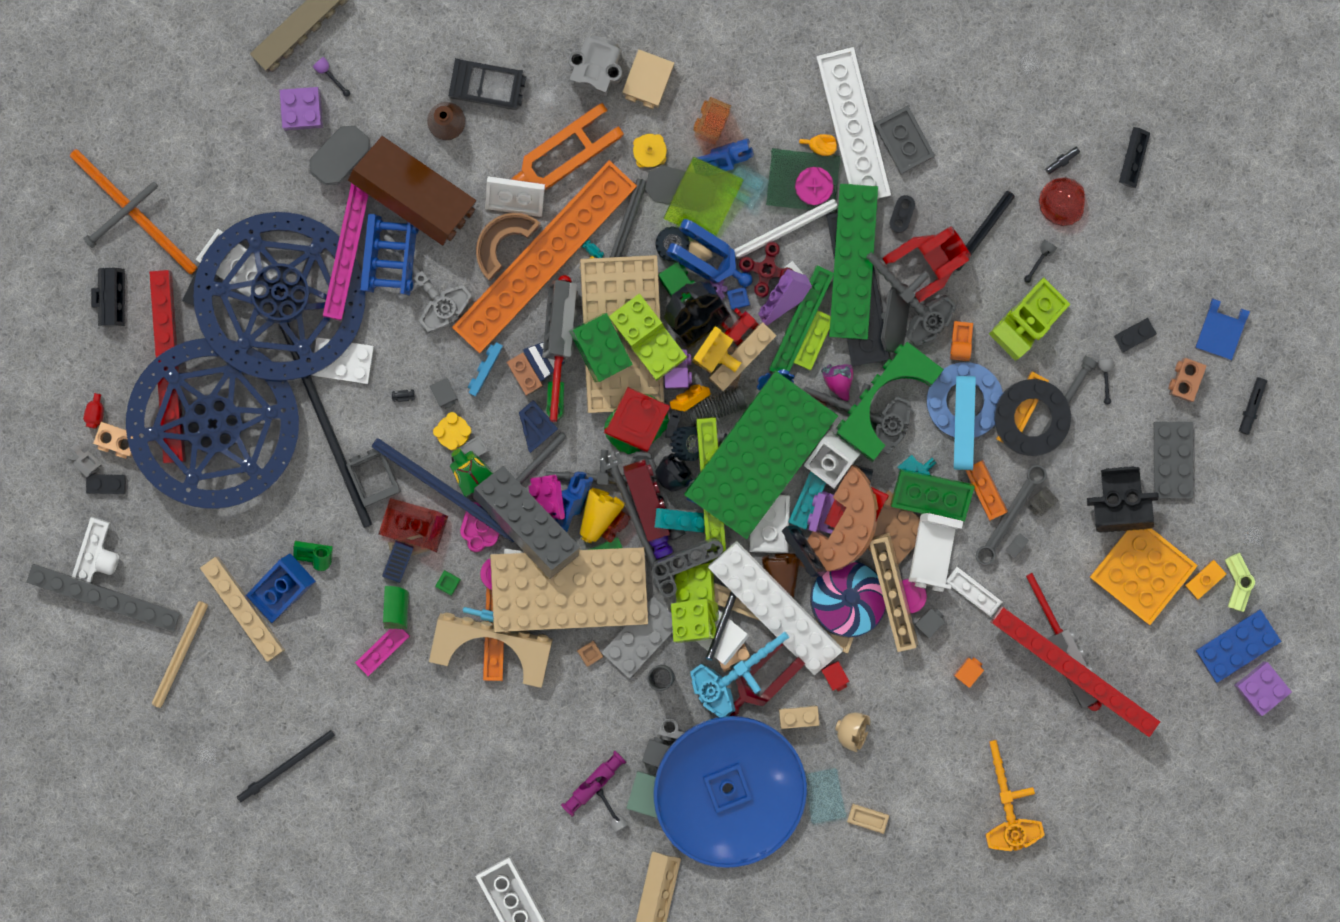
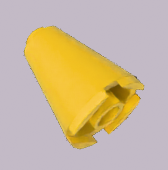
(599, 514)

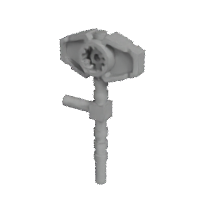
(444, 307)

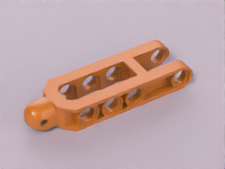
(528, 174)

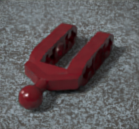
(747, 694)

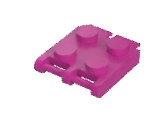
(548, 494)

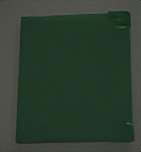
(784, 170)

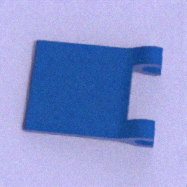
(1221, 332)

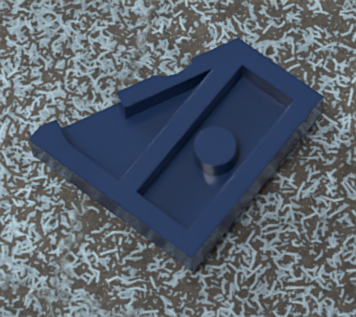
(536, 425)

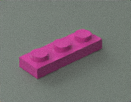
(381, 650)

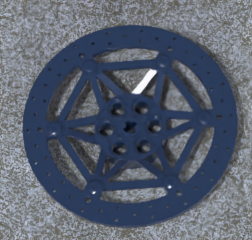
(224, 289)
(192, 474)

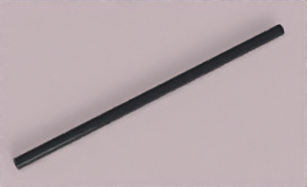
(332, 440)

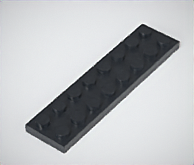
(861, 350)

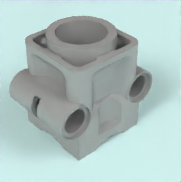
(598, 61)

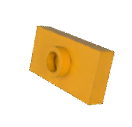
(1205, 579)

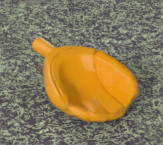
(821, 144)

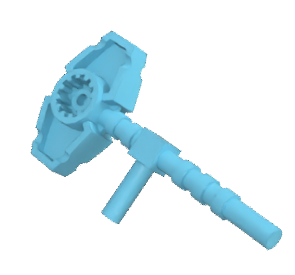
(712, 687)

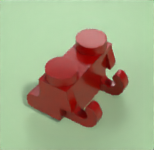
(740, 326)

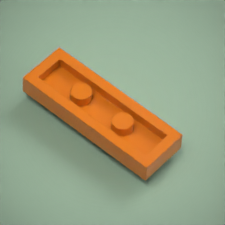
(986, 490)

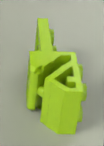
(1029, 319)
(647, 337)
(695, 605)

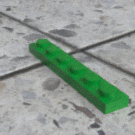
(801, 320)

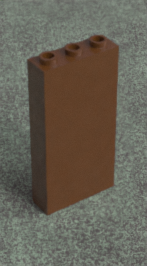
(413, 191)

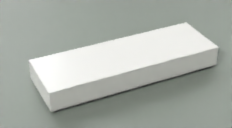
(973, 591)

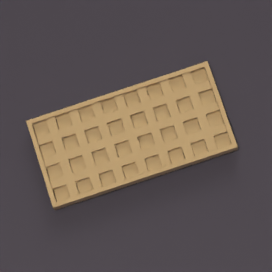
(604, 289)
(591, 591)

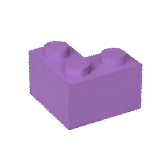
(679, 376)

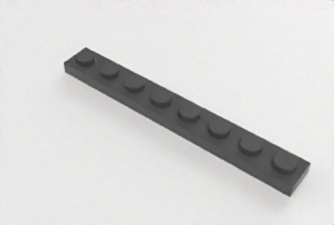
(103, 597)

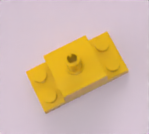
(715, 352)

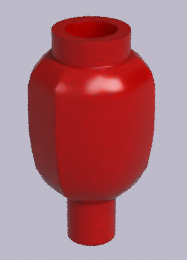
(94, 412)

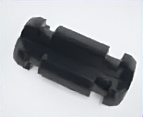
(403, 395)

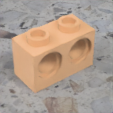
(115, 444)

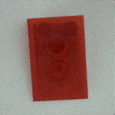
(408, 520)

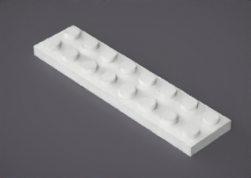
(852, 120)
(775, 607)

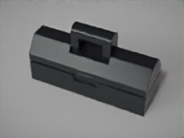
(110, 297)

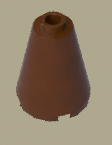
(449, 127)
(783, 569)

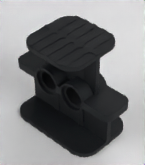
(1124, 514)

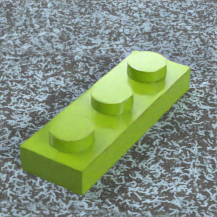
(813, 341)

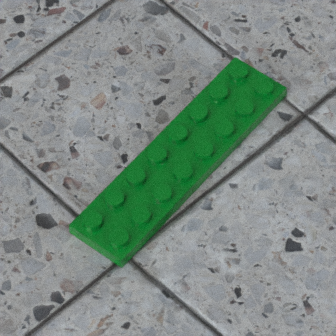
(851, 268)

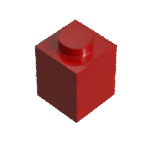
(835, 676)

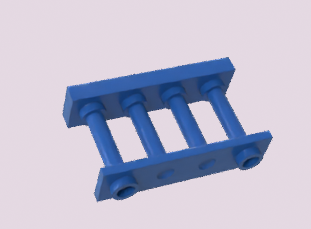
(371, 261)

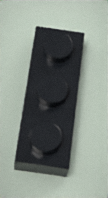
(1134, 157)
(804, 551)

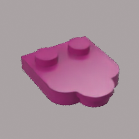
(477, 533)

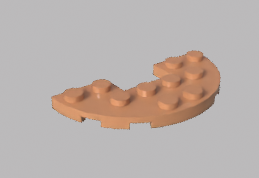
(855, 526)

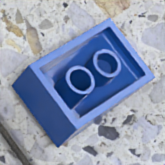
(280, 587)

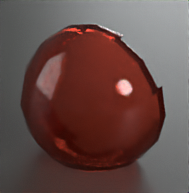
(1062, 201)

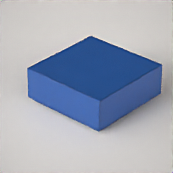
(738, 298)

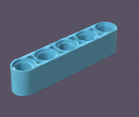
(964, 422)

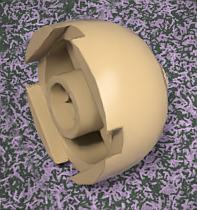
(852, 730)

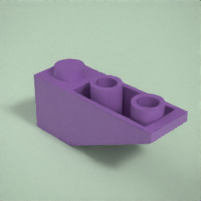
(787, 294)

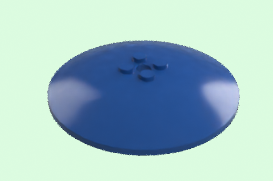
(736, 824)

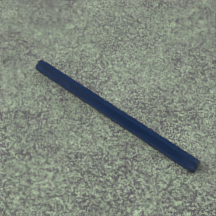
(438, 485)

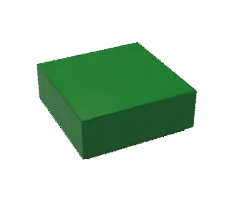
(448, 582)

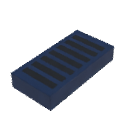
(397, 561)

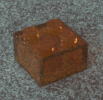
(712, 121)

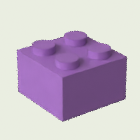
(301, 108)
(1263, 688)

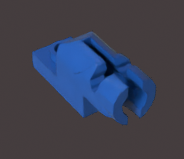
(728, 155)
(574, 498)

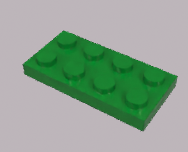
(932, 495)

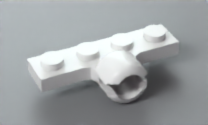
(92, 553)

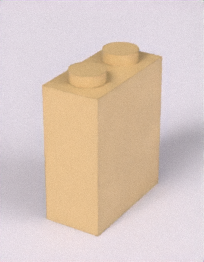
(648, 79)

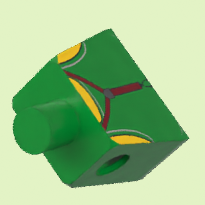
(468, 470)

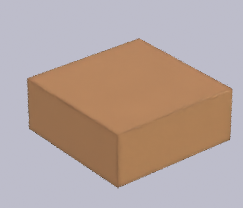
(590, 653)

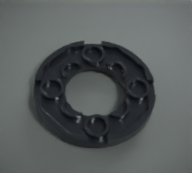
(1005, 421)

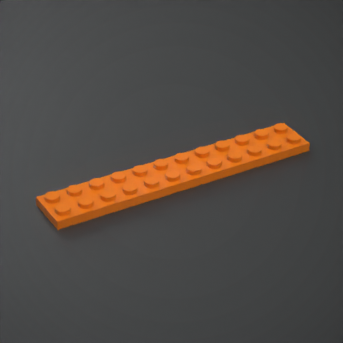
(544, 256)

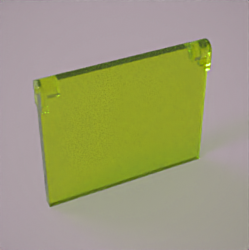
(704, 196)

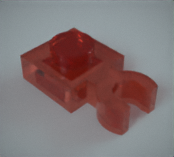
(617, 525)

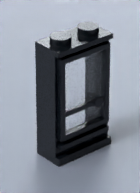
(487, 84)

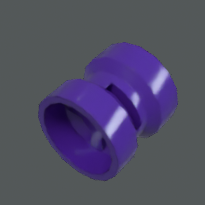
(663, 551)

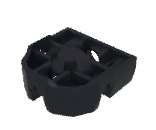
(703, 311)

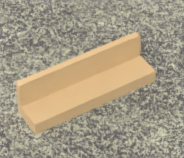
(658, 888)

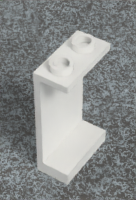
(933, 551)

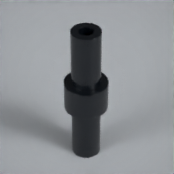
(1062, 160)

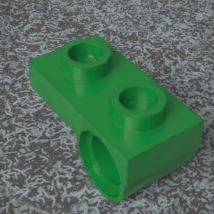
(318, 554)

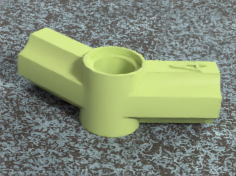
(1239, 570)

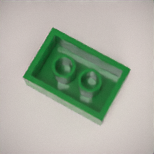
(600, 347)

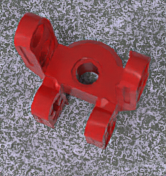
(942, 252)

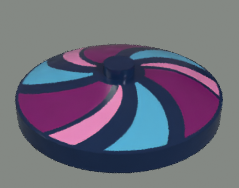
(848, 600)

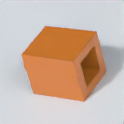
(969, 671)

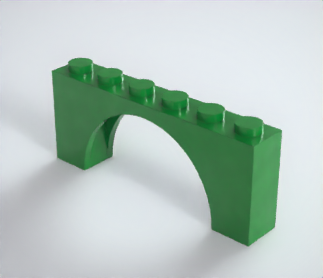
(907, 364)

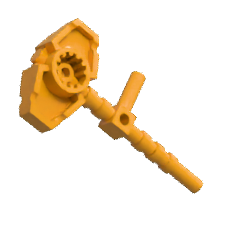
(1014, 833)

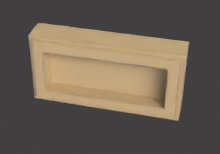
(868, 818)

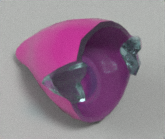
(839, 379)

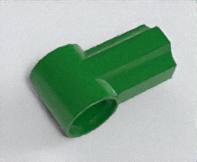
(561, 399)

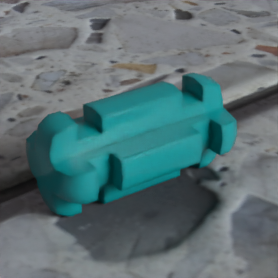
(592, 249)

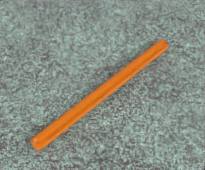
(136, 214)

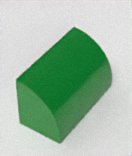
(395, 608)

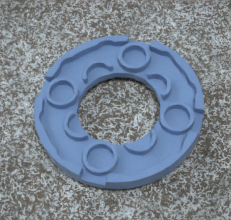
(938, 392)

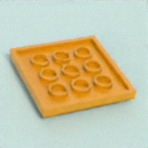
(1143, 572)

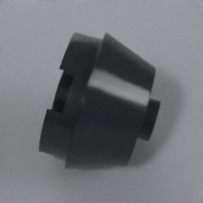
(673, 474)

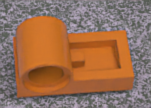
(961, 341)

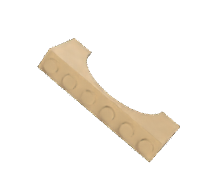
(530, 648)

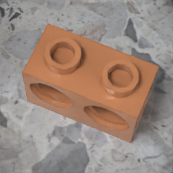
(524, 374)
(1192, 382)

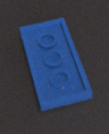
(1238, 646)

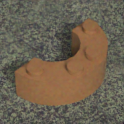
(495, 232)

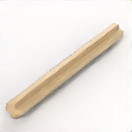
(179, 654)

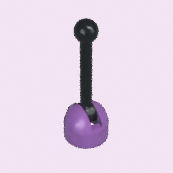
(322, 67)

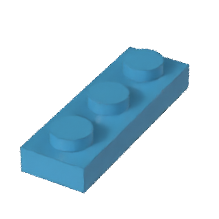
(485, 368)

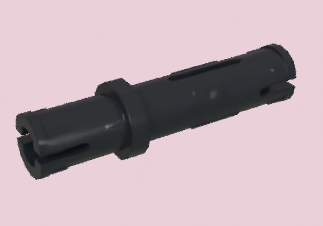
(1249, 414)

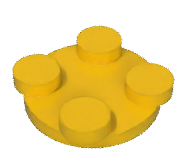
(649, 150)
(452, 431)

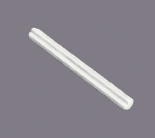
(785, 228)

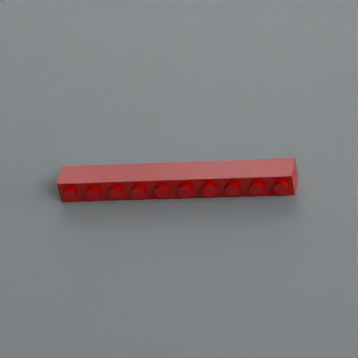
(165, 338)
(1075, 672)

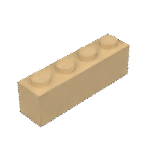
(744, 353)

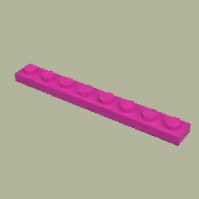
(345, 253)

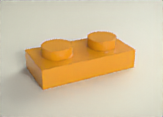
(690, 397)

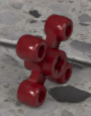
(758, 267)

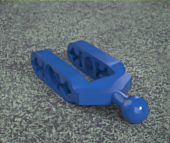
(716, 245)

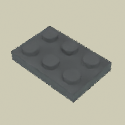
(904, 139)

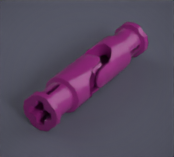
(591, 785)

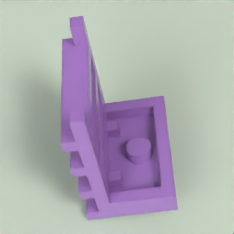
(822, 504)

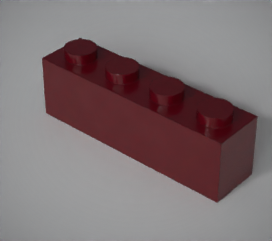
(645, 497)

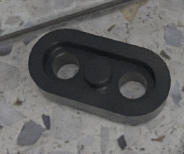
(902, 214)

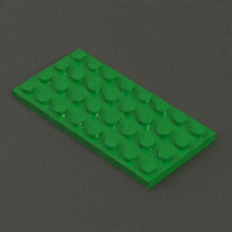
(761, 454)

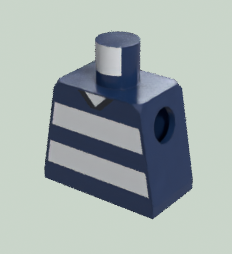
(542, 366)

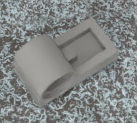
(670, 735)

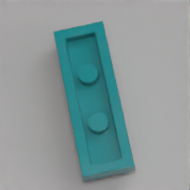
(804, 503)
(679, 520)

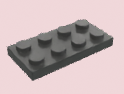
(1173, 459)

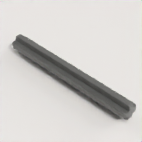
(628, 218)

